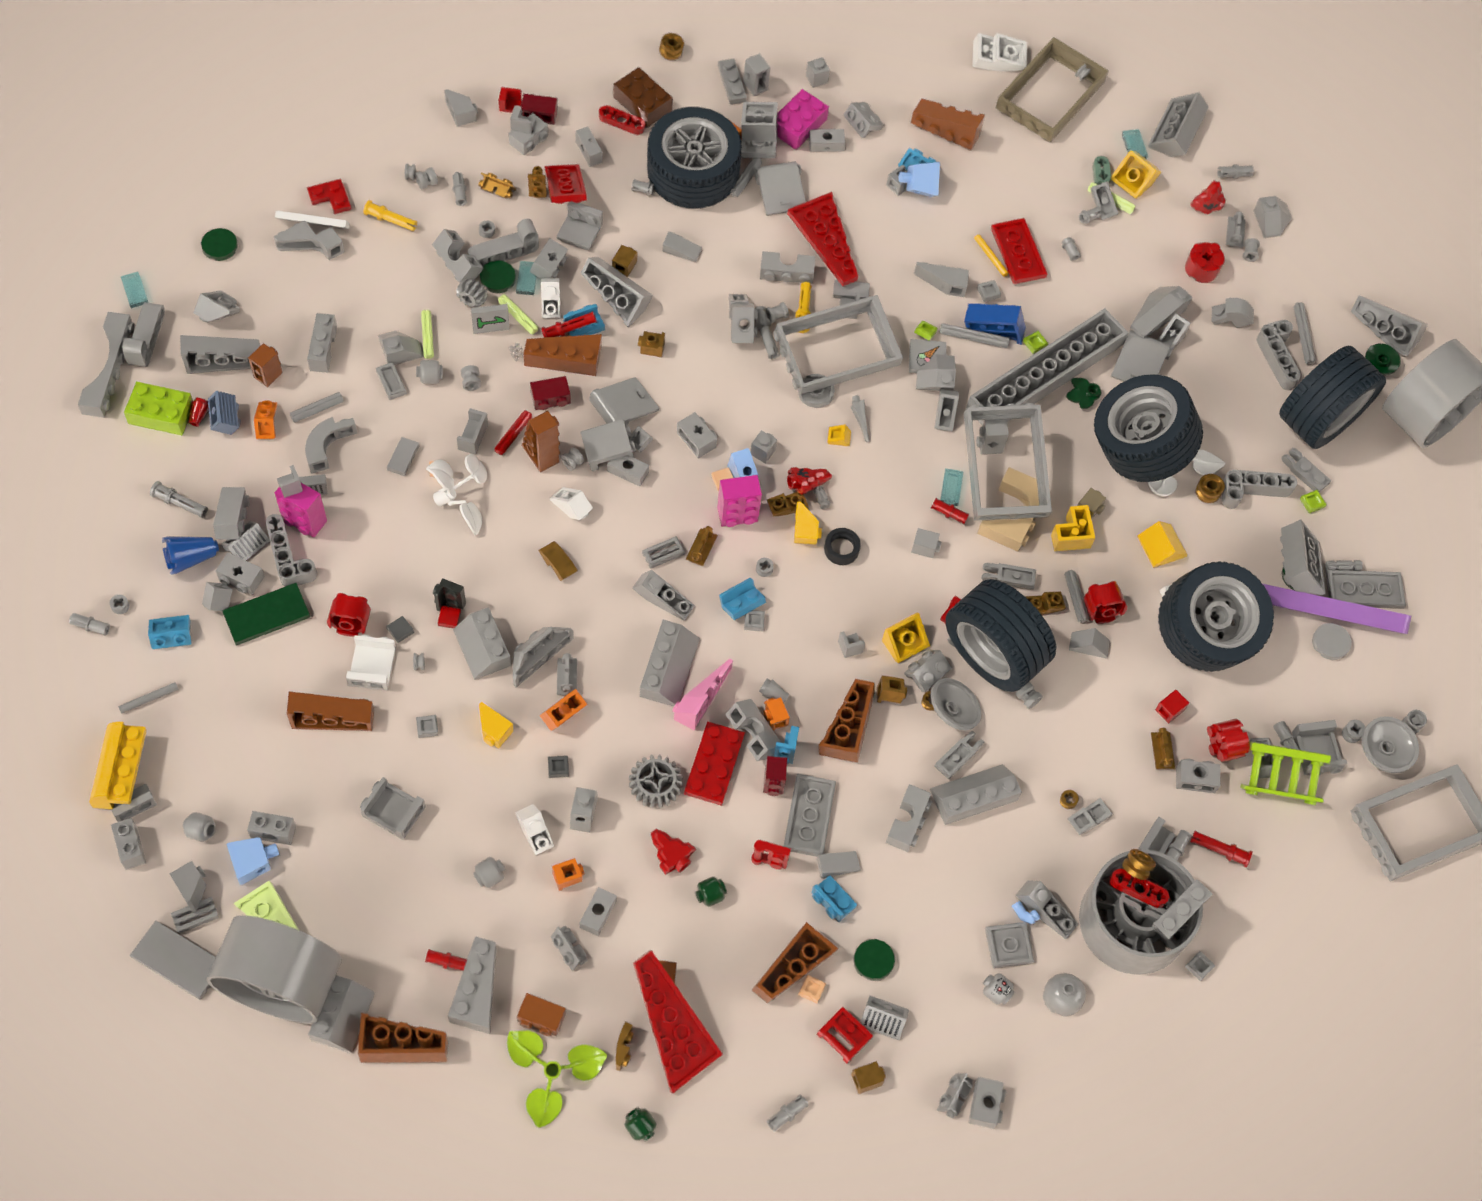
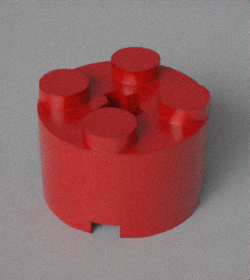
(1204, 262)
(1105, 602)
(349, 615)
(1228, 740)

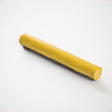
(991, 255)

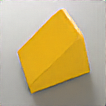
(839, 435)

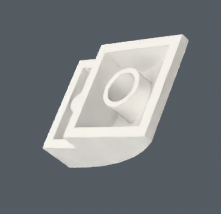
(999, 53)

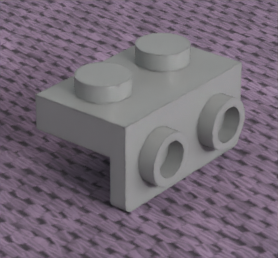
(862, 118)
(928, 669)

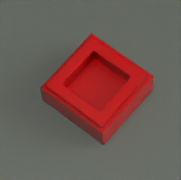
(449, 617)

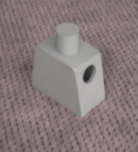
(583, 806)

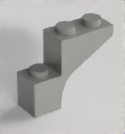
(303, 238)

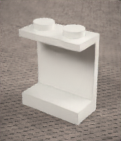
(371, 663)

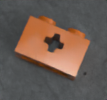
(563, 710)

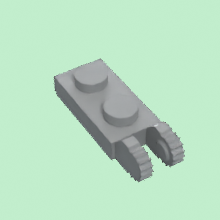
(1305, 470)
(1010, 575)
(958, 756)

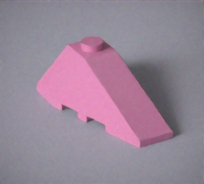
(697, 701)

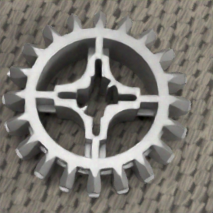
(639, 785)

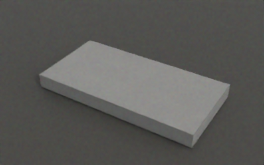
(1367, 588)
(809, 815)
(175, 959)

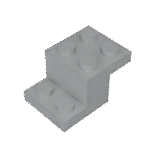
(759, 129)

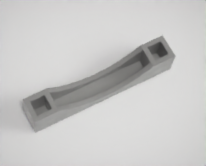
(96, 396)

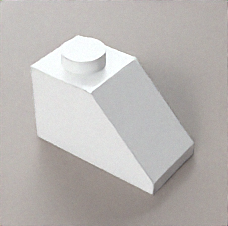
(572, 503)

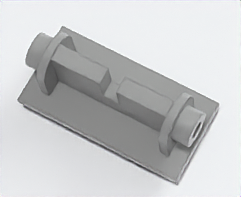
(1236, 230)
(566, 674)
(563, 940)
(959, 1086)

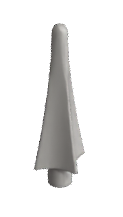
(859, 411)

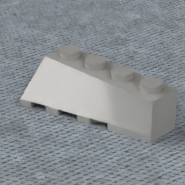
(619, 291)

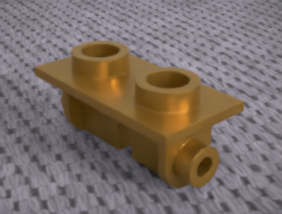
(537, 183)
(503, 187)
(702, 546)
(1163, 749)

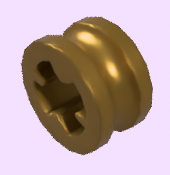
(925, 703)
(1069, 793)

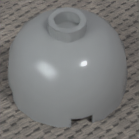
(1064, 994)

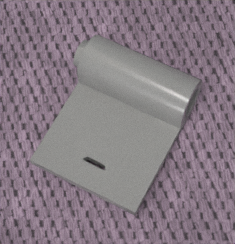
(780, 186)
(1140, 357)
(623, 401)

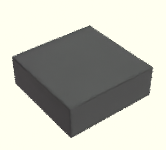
(400, 629)
(558, 766)

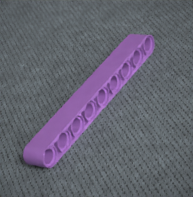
(1339, 609)

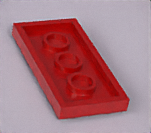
(565, 183)
(1018, 251)
(714, 763)

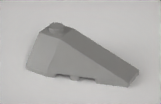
(1160, 309)
(1389, 325)

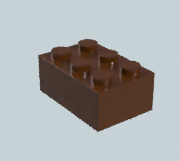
(642, 96)

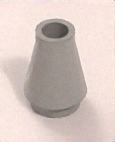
(772, 690)

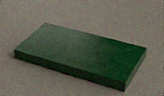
(266, 614)

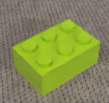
(158, 408)

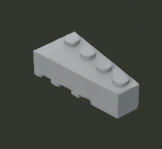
(216, 353)
(475, 990)

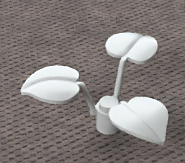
(1203, 463)
(443, 473)

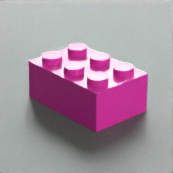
(799, 117)
(739, 500)
(302, 510)

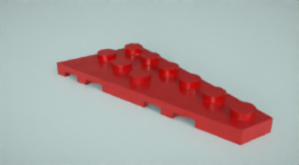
(825, 233)
(678, 1032)

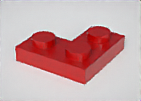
(330, 191)

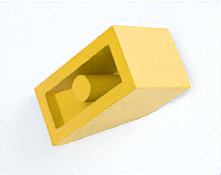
(806, 526)
(494, 726)

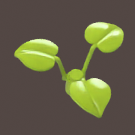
(546, 1105)

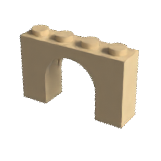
(1007, 531)

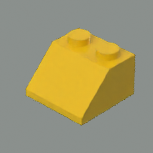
(1135, 174)

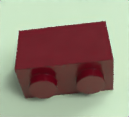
(541, 106)
(550, 393)
(775, 775)

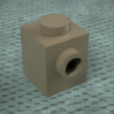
(1094, 500)

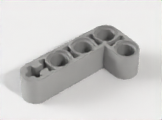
(509, 246)
(1271, 342)
(141, 345)
(1280, 485)
(282, 550)

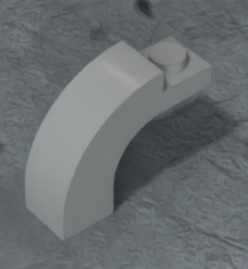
(322, 437)

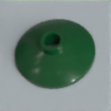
(1387, 355)

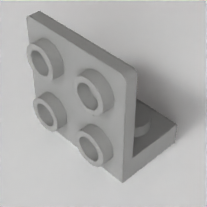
(581, 225)

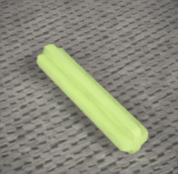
(1119, 201)
(518, 314)
(427, 334)

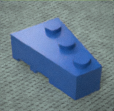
(996, 320)

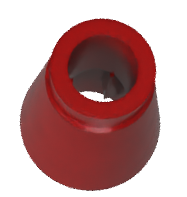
(198, 410)

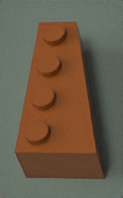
(948, 122)
(565, 353)
(542, 441)
(329, 712)
(848, 728)
(798, 958)
(398, 1042)

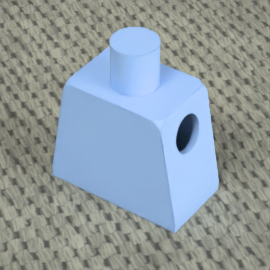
(922, 179)
(742, 464)
(250, 858)

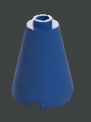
(187, 551)

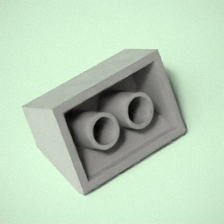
(482, 644)
(341, 1014)

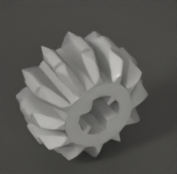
(471, 293)

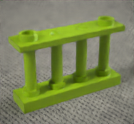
(1278, 754)

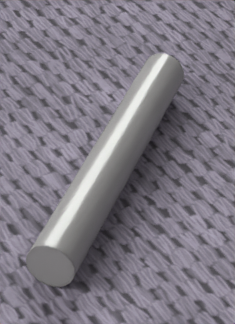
(148, 697)

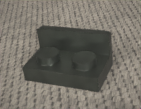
(449, 593)

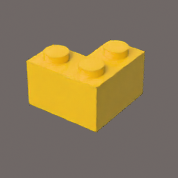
(1076, 533)

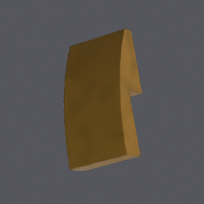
(785, 505)
(558, 559)
(1048, 602)
(622, 1050)

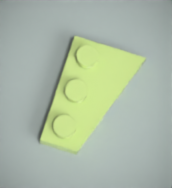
(266, 904)

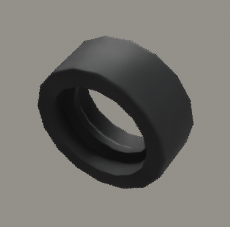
(847, 534)

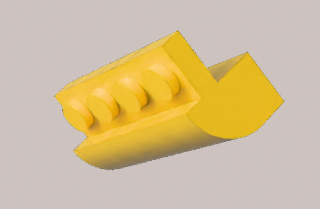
(117, 765)

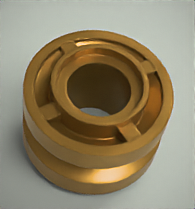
(671, 46)
(1212, 481)
(1139, 864)

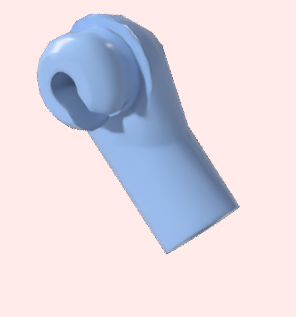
(1024, 915)

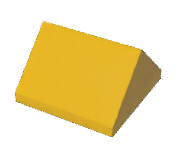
(1161, 544)
(906, 638)

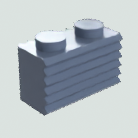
(223, 412)

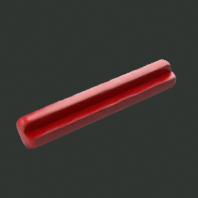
(513, 432)

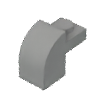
(1234, 310)

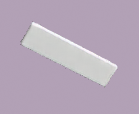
(312, 219)

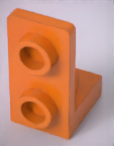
(264, 420)

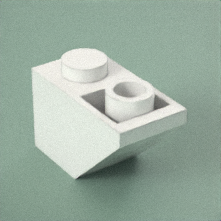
(550, 297)
(534, 829)

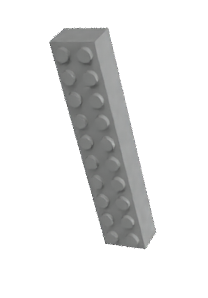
(1054, 363)

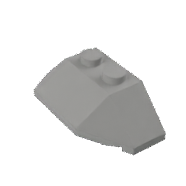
(538, 650)

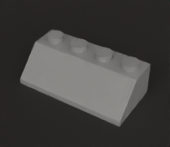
(1179, 125)
(1302, 559)
(669, 664)
(976, 793)

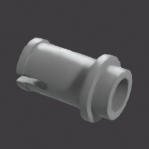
(643, 187)
(1087, 216)
(1069, 245)

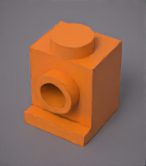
(776, 713)
(561, 869)

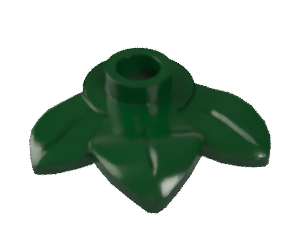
(1082, 394)

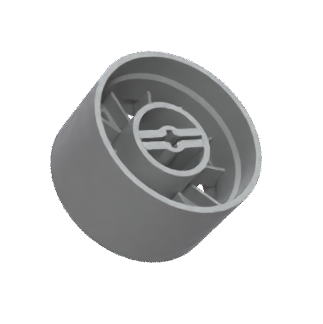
(1437, 393)
(1133, 919)
(274, 969)

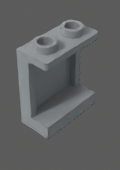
(607, 443)
(1319, 738)
(392, 808)

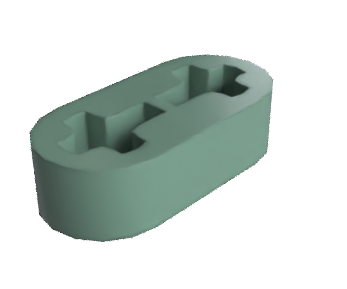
(1098, 171)

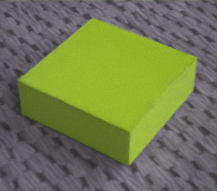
(926, 330)
(1035, 342)
(1313, 501)

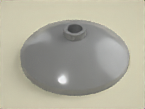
(955, 704)
(1397, 738)

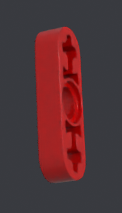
(616, 114)
(1151, 899)

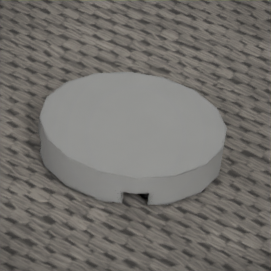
(817, 398)
(1331, 641)

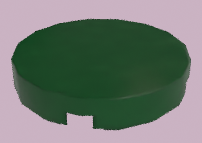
(219, 244)
(498, 276)
(874, 959)

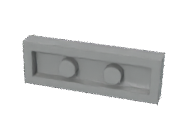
(732, 81)

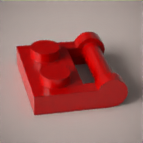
(777, 856)
(850, 1030)

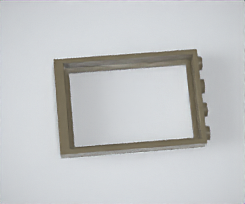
(1069, 58)

